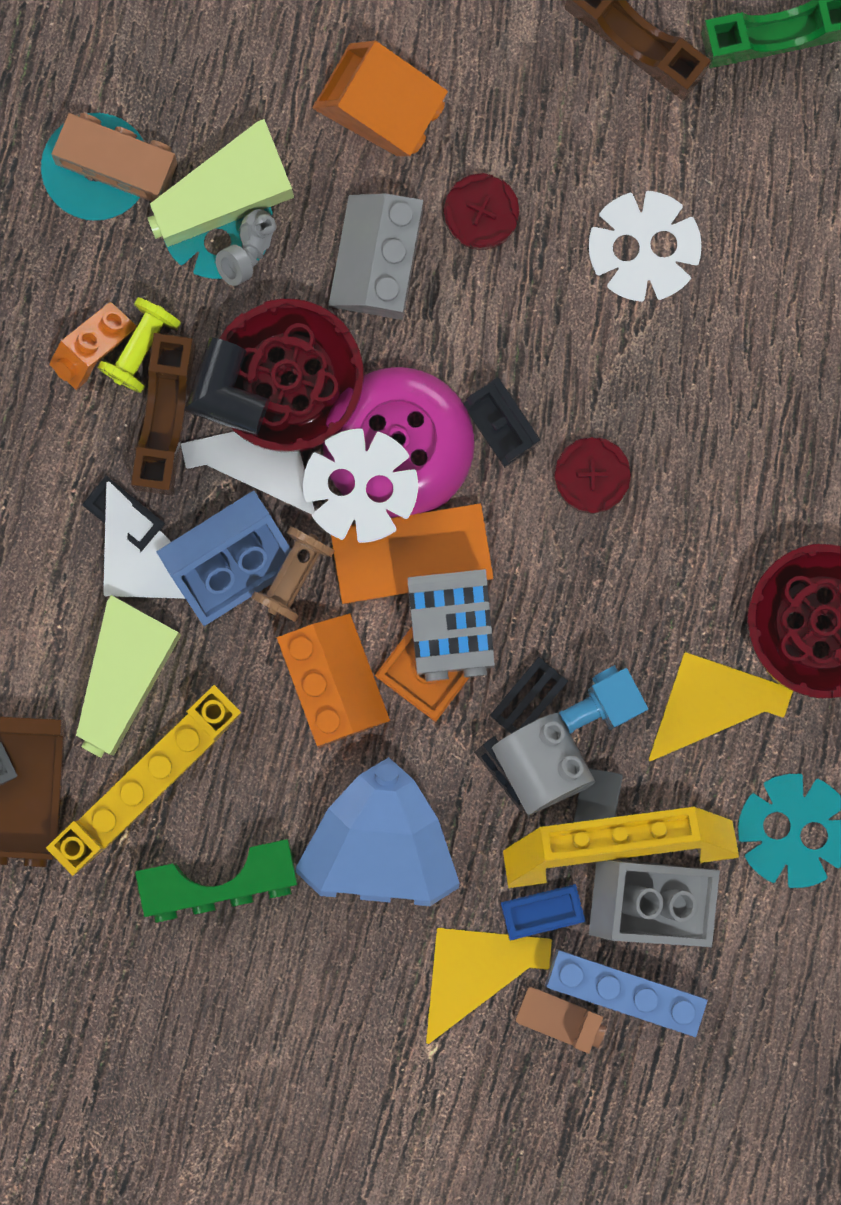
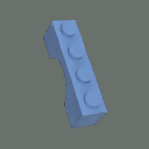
(626, 993)

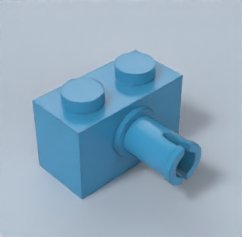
(611, 698)

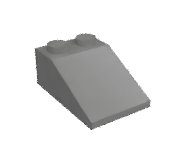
(654, 903)

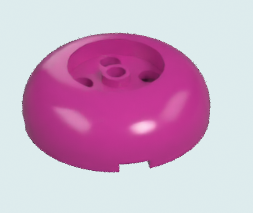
(444, 436)

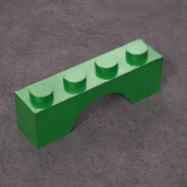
(751, 37)
(168, 889)

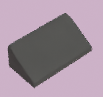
(601, 798)

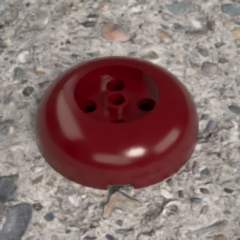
(304, 334)
(788, 652)

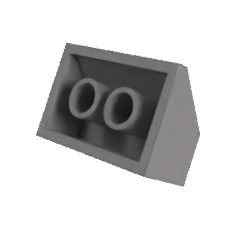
(376, 254)

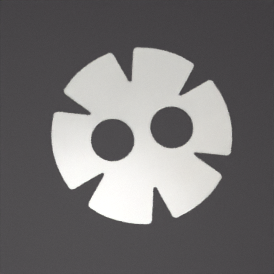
(633, 275)
(370, 516)

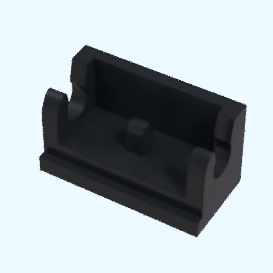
(501, 422)

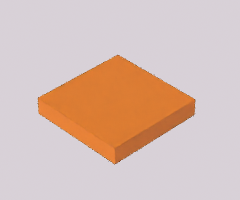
(401, 676)

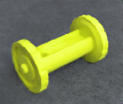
(139, 344)

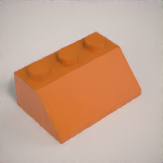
(333, 679)

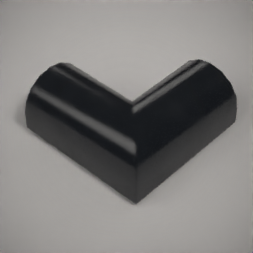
(214, 390)

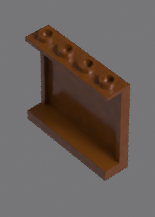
(33, 799)

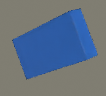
(542, 912)

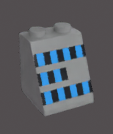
(451, 624)

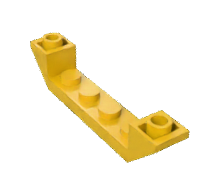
(145, 781)
(619, 839)

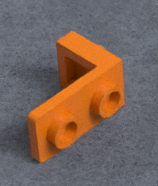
(90, 343)

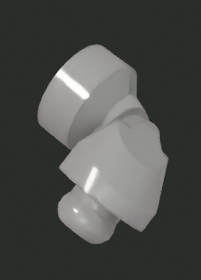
(237, 263)

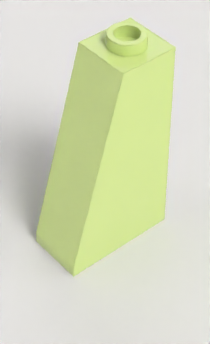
(223, 188)
(123, 671)

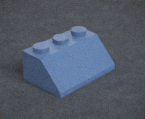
(226, 558)

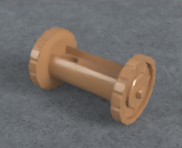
(292, 574)

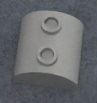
(543, 763)

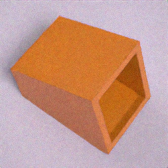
(381, 98)

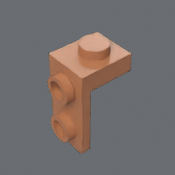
(561, 1020)

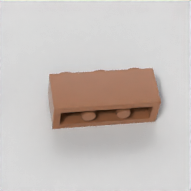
(114, 157)

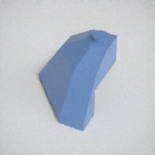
(380, 843)

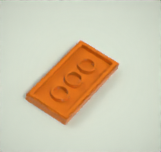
(420, 546)

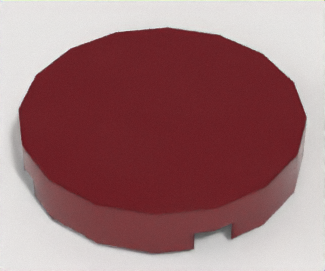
(481, 211)
(592, 475)

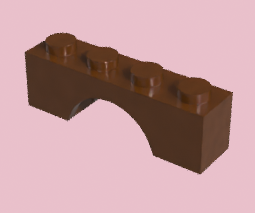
(660, 55)
(164, 416)

